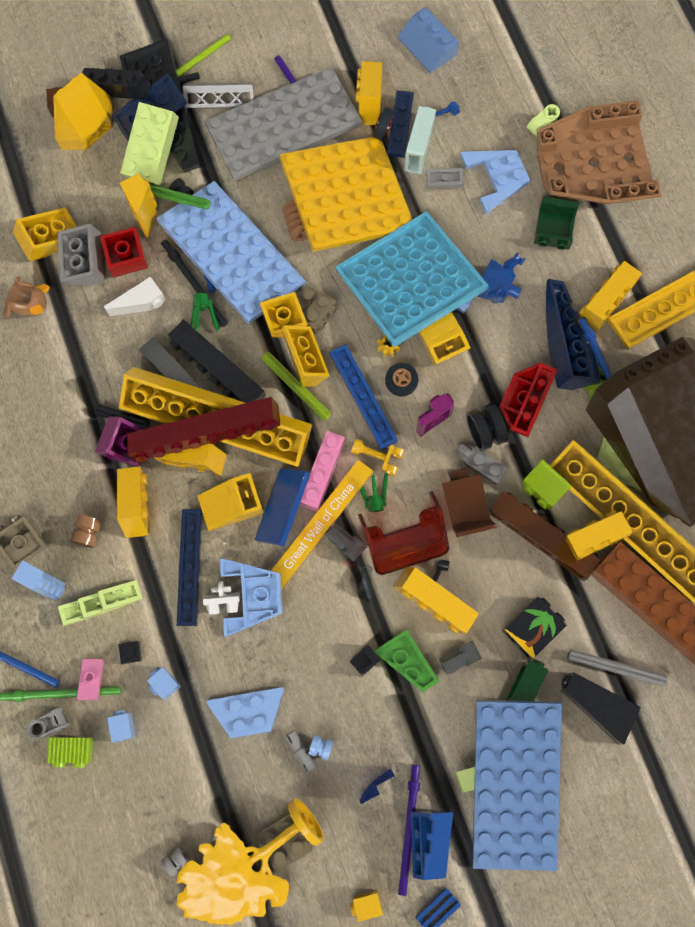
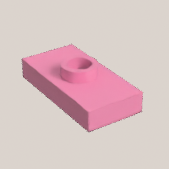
(90, 679)

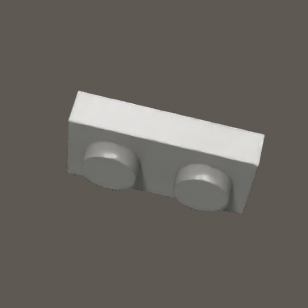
(444, 178)

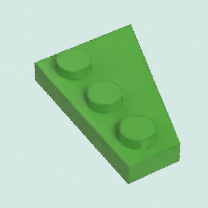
(408, 660)

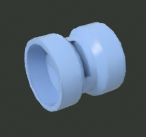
(320, 747)

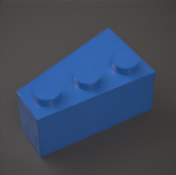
(430, 843)

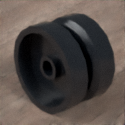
(487, 426)

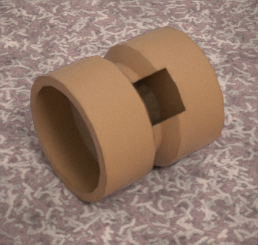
(85, 531)

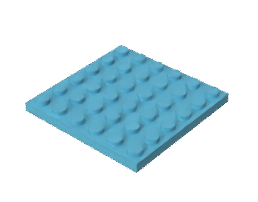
(411, 278)

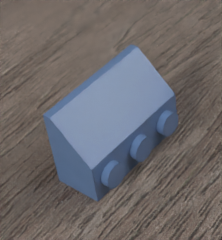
(428, 40)

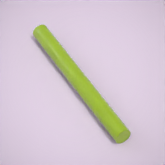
(202, 55)

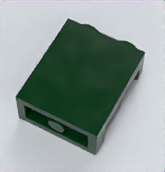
(555, 223)

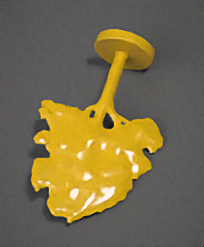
(226, 886)

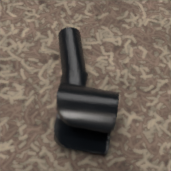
(442, 565)

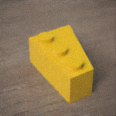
(369, 91)

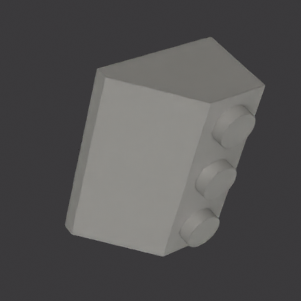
(81, 256)

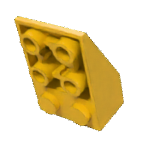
(444, 339)
(230, 502)

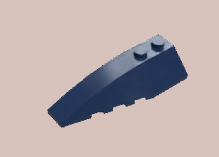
(566, 343)

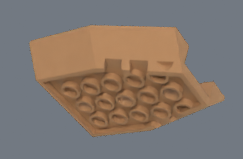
(601, 136)

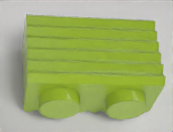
(70, 750)

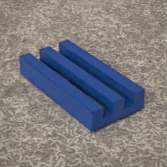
(445, 916)

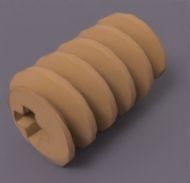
(294, 222)

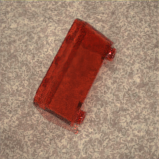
(410, 544)

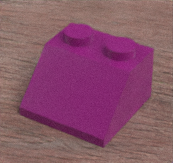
(114, 442)

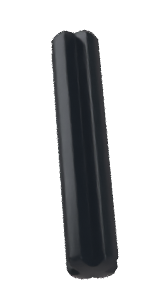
(106, 412)

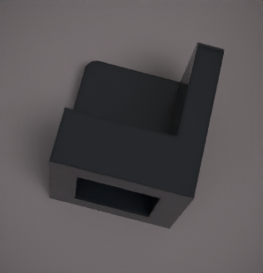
(365, 660)

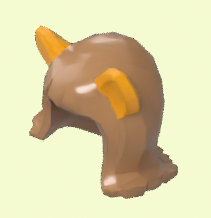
(25, 299)

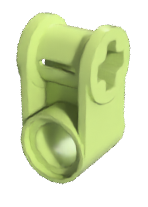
(544, 118)

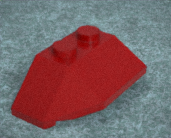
(526, 396)

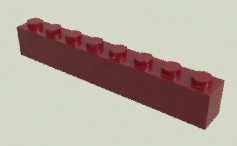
(204, 429)

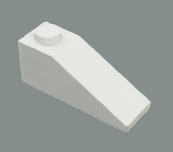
(138, 299)

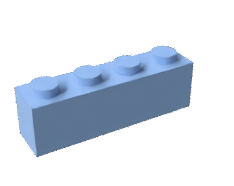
(39, 581)

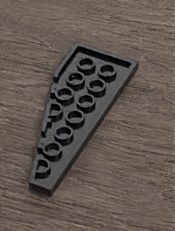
(154, 63)

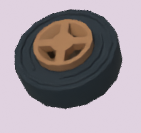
(401, 372)

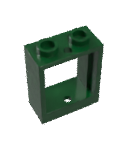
(528, 681)

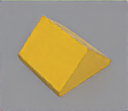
(281, 312)

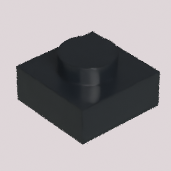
(130, 652)

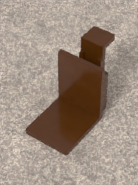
(467, 503)

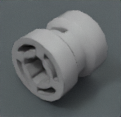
(175, 862)

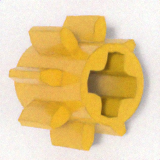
(386, 350)

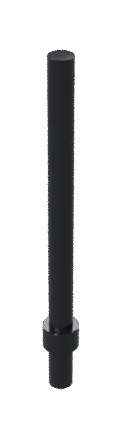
(174, 256)

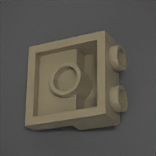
(316, 307)
(20, 541)
(290, 851)

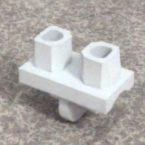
(213, 600)

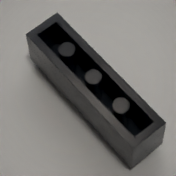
(120, 83)

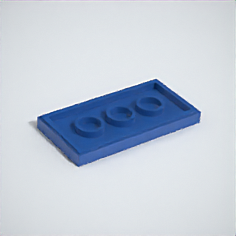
(282, 507)

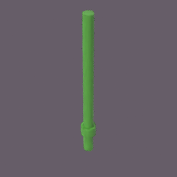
(21, 695)

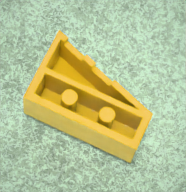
(204, 458)
(131, 502)
(598, 535)

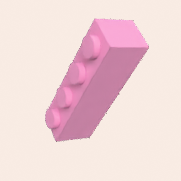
(322, 471)

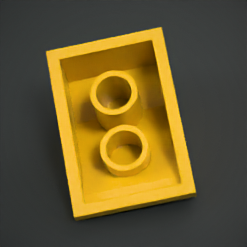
(39, 232)

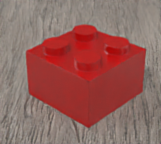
(124, 252)

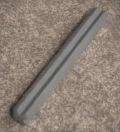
(617, 667)

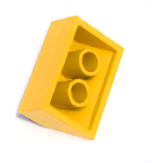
(141, 202)
(305, 355)

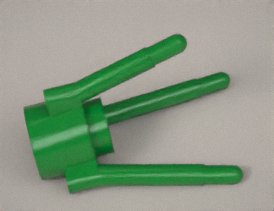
(201, 303)
(375, 502)

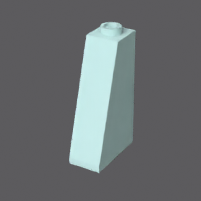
(419, 140)

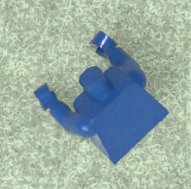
(501, 279)

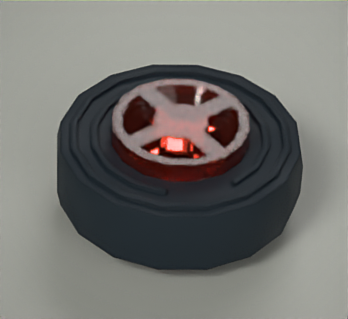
(383, 123)

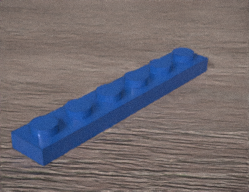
(363, 397)

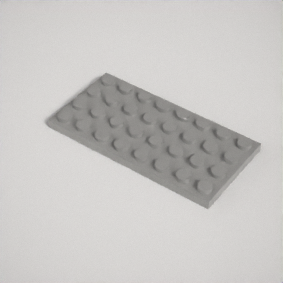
(283, 123)

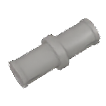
(300, 751)

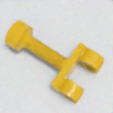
(359, 447)

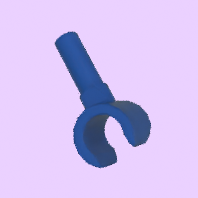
(453, 107)

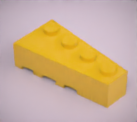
(611, 294)
(435, 599)

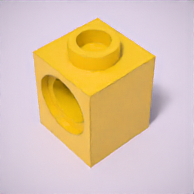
(366, 906)

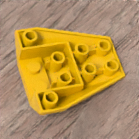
(81, 114)

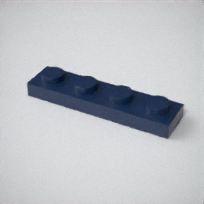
(400, 124)

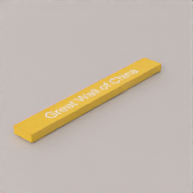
(322, 521)

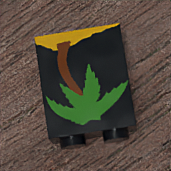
(535, 627)

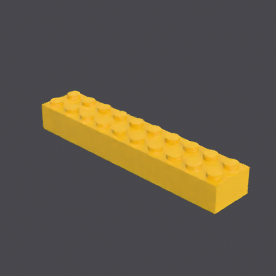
(172, 400)
(651, 533)

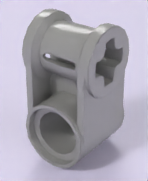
(51, 723)

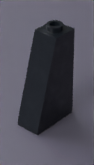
(602, 706)

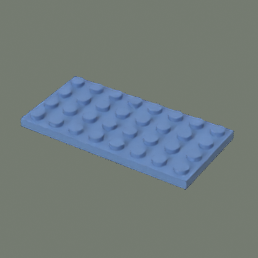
(516, 785)

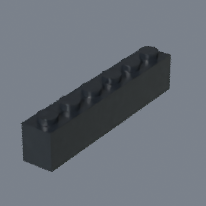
(214, 363)

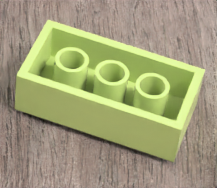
(149, 143)

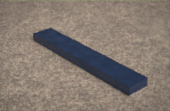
(189, 567)

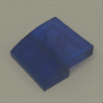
(371, 790)

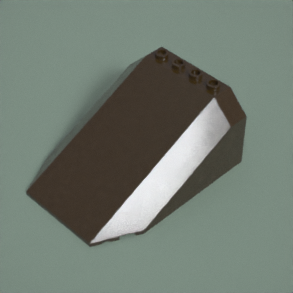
(650, 424)

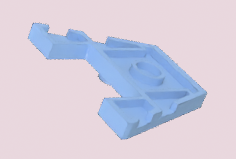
(504, 171)
(259, 594)

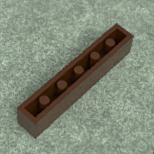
(541, 534)

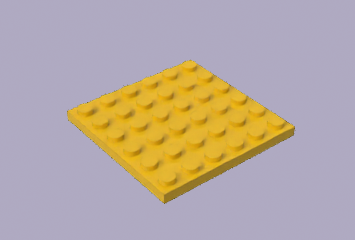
(345, 192)

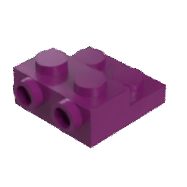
(439, 410)

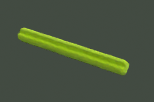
(296, 386)

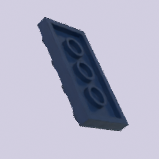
(161, 94)

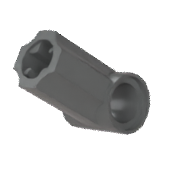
(349, 545)
(464, 655)

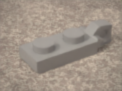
(482, 463)

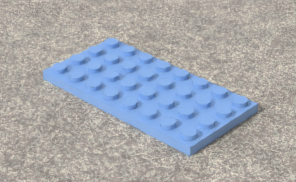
(231, 252)

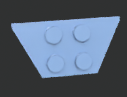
(247, 712)

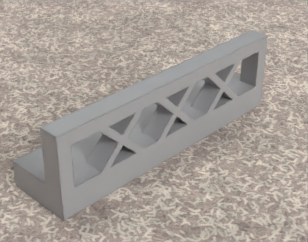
(217, 88)

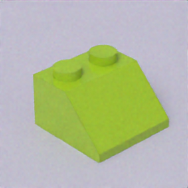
(545, 485)

